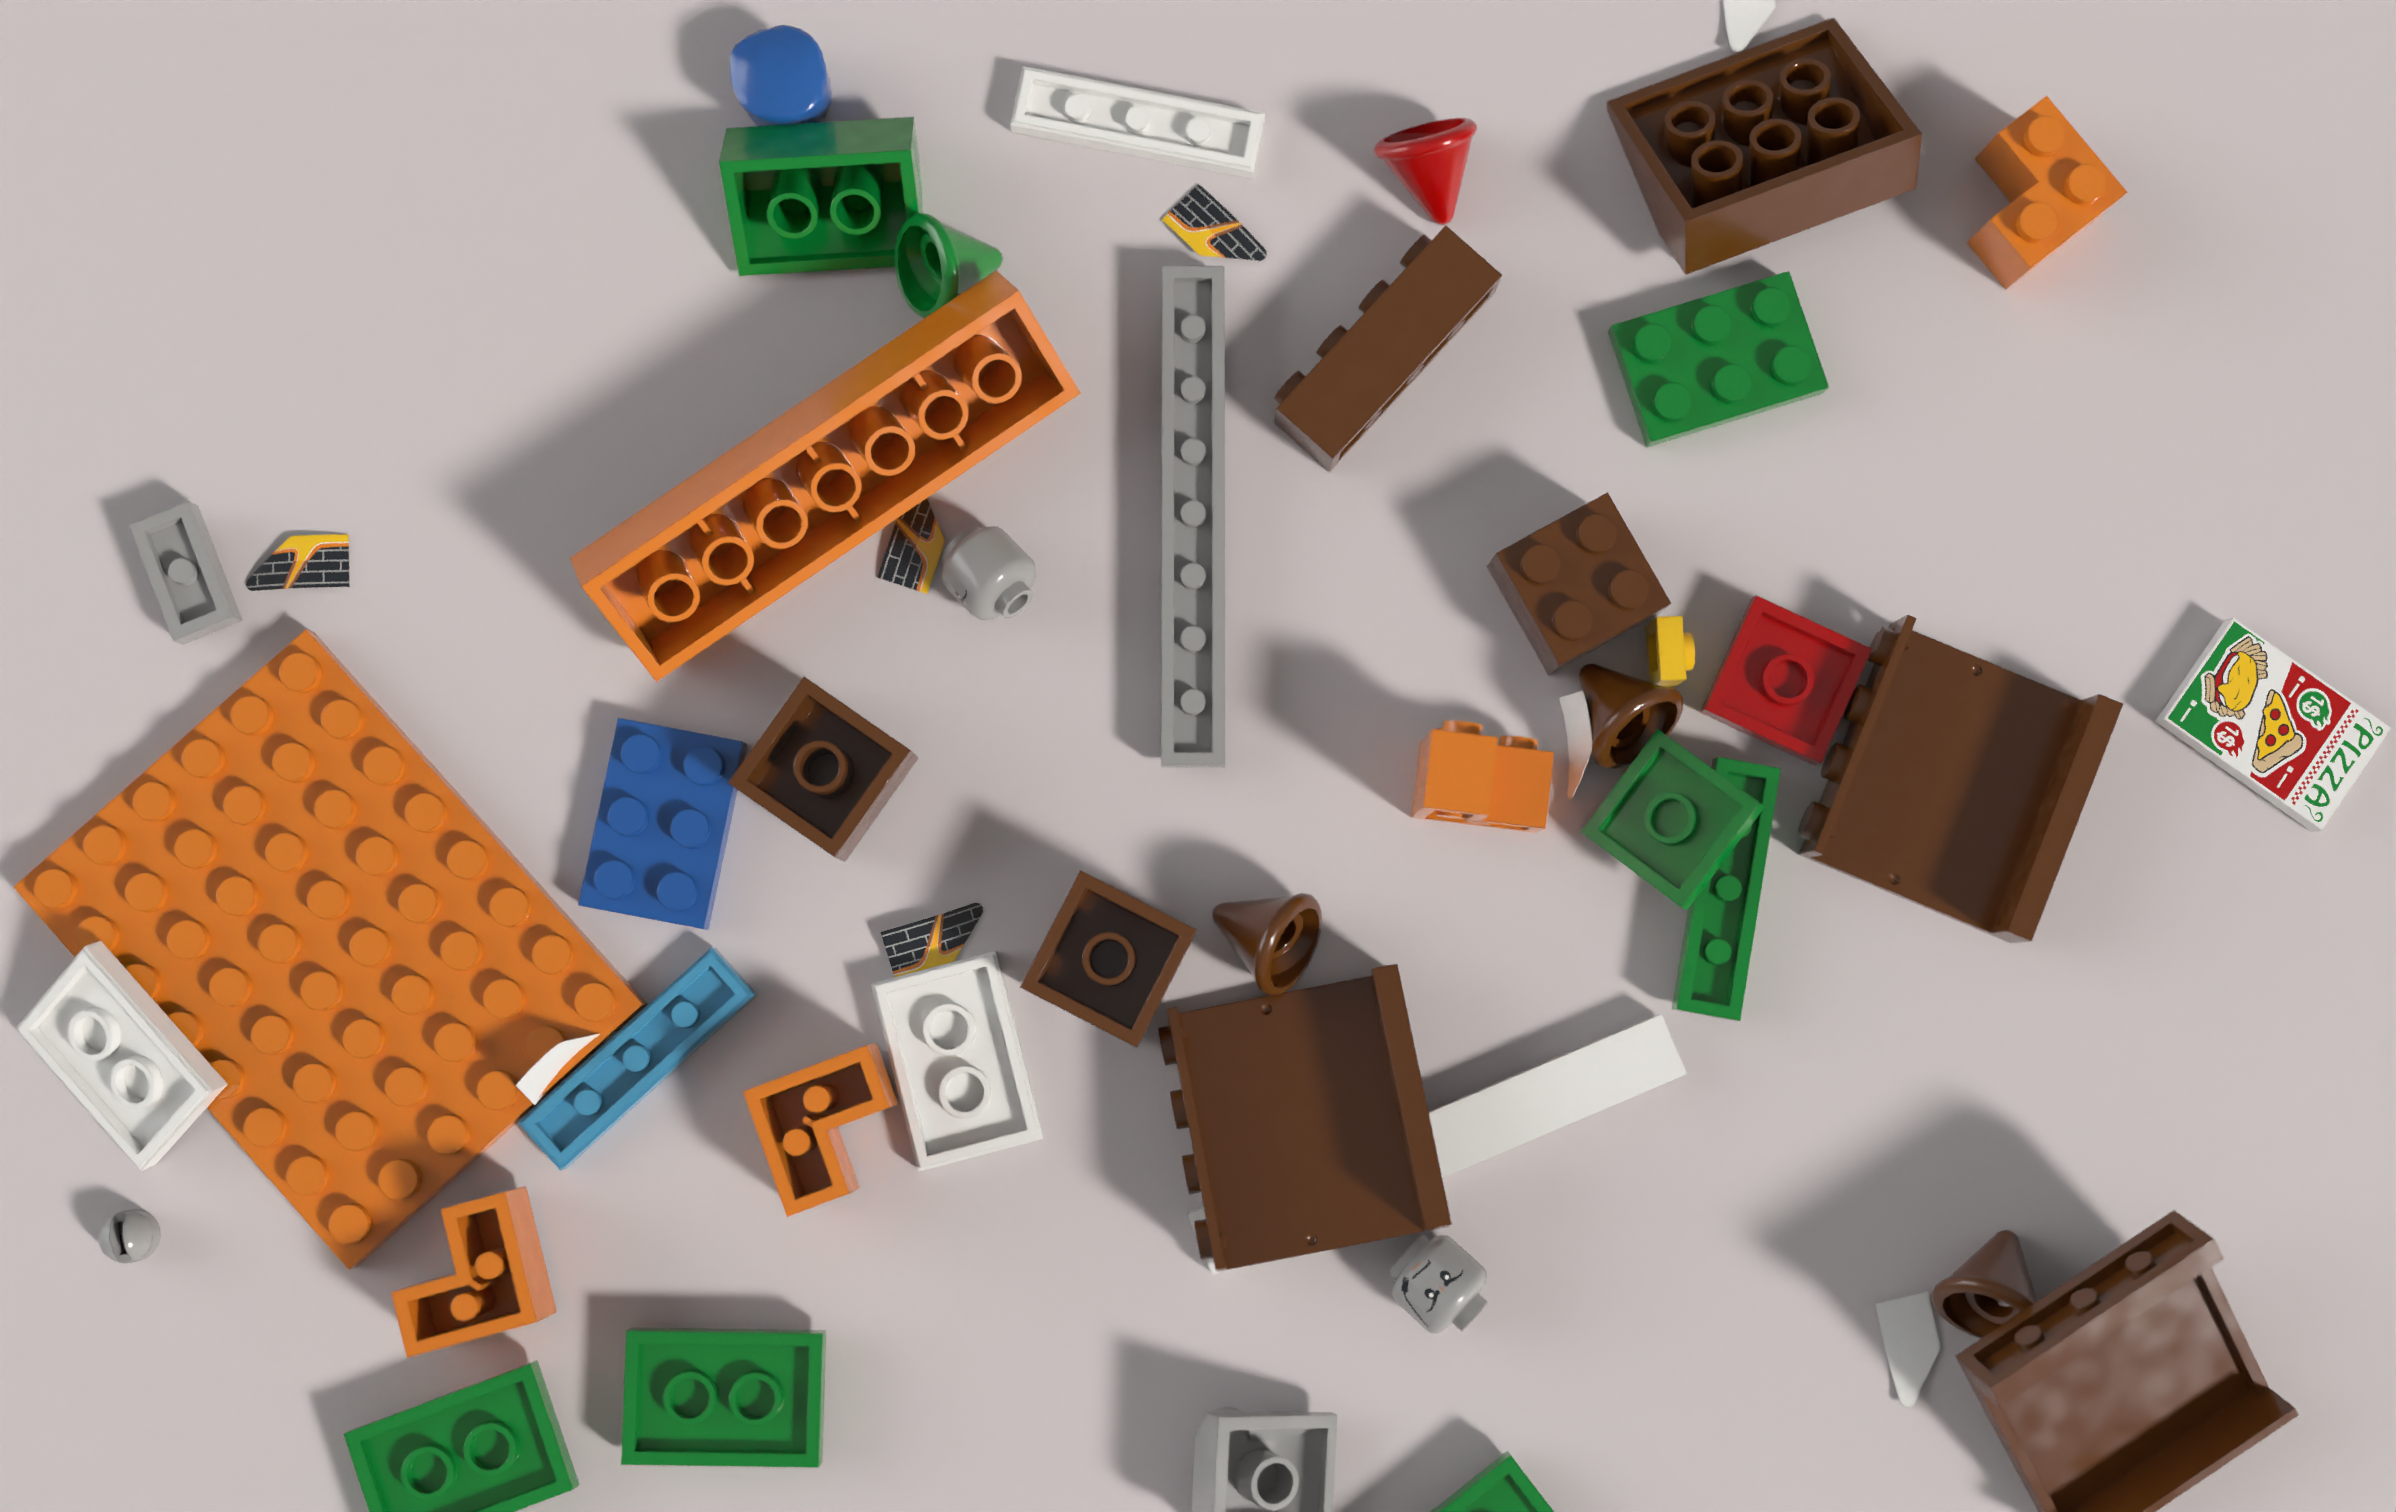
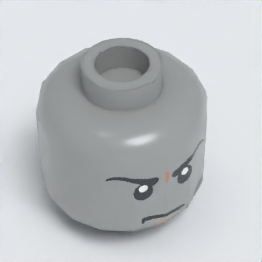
(988, 572)
(1439, 1284)

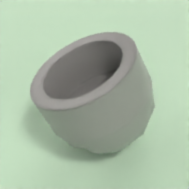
(140, 1236)

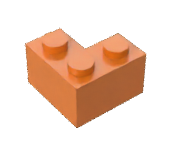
(2052, 187)
(1481, 783)
(802, 1118)
(496, 1282)

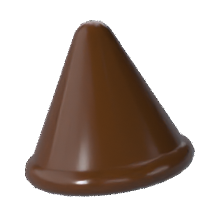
(1625, 713)
(1272, 937)
(1986, 1287)

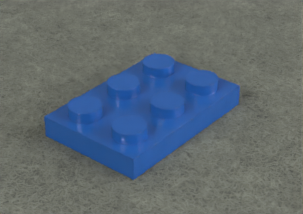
(662, 824)

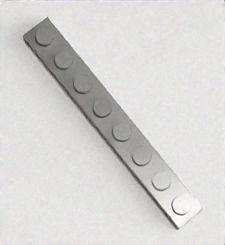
(1193, 517)

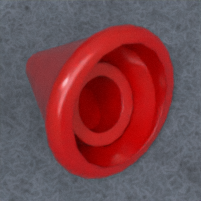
(1430, 162)

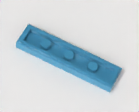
(637, 1059)

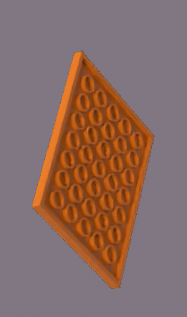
(333, 944)

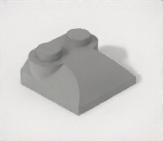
(1264, 1462)

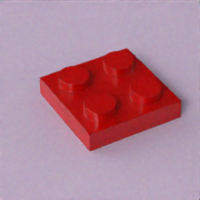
(1786, 680)

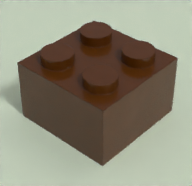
(1578, 583)
(823, 769)
(1108, 959)

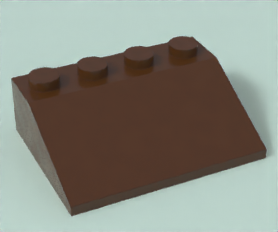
(1765, 144)

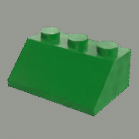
(819, 193)

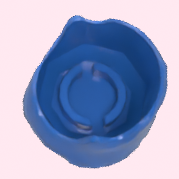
(781, 77)

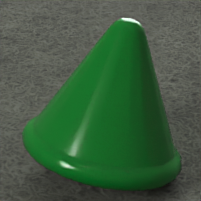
(939, 263)

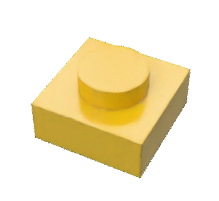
(1668, 651)

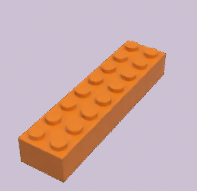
(825, 475)

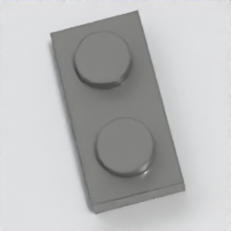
(185, 572)

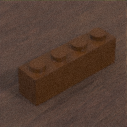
(1386, 347)

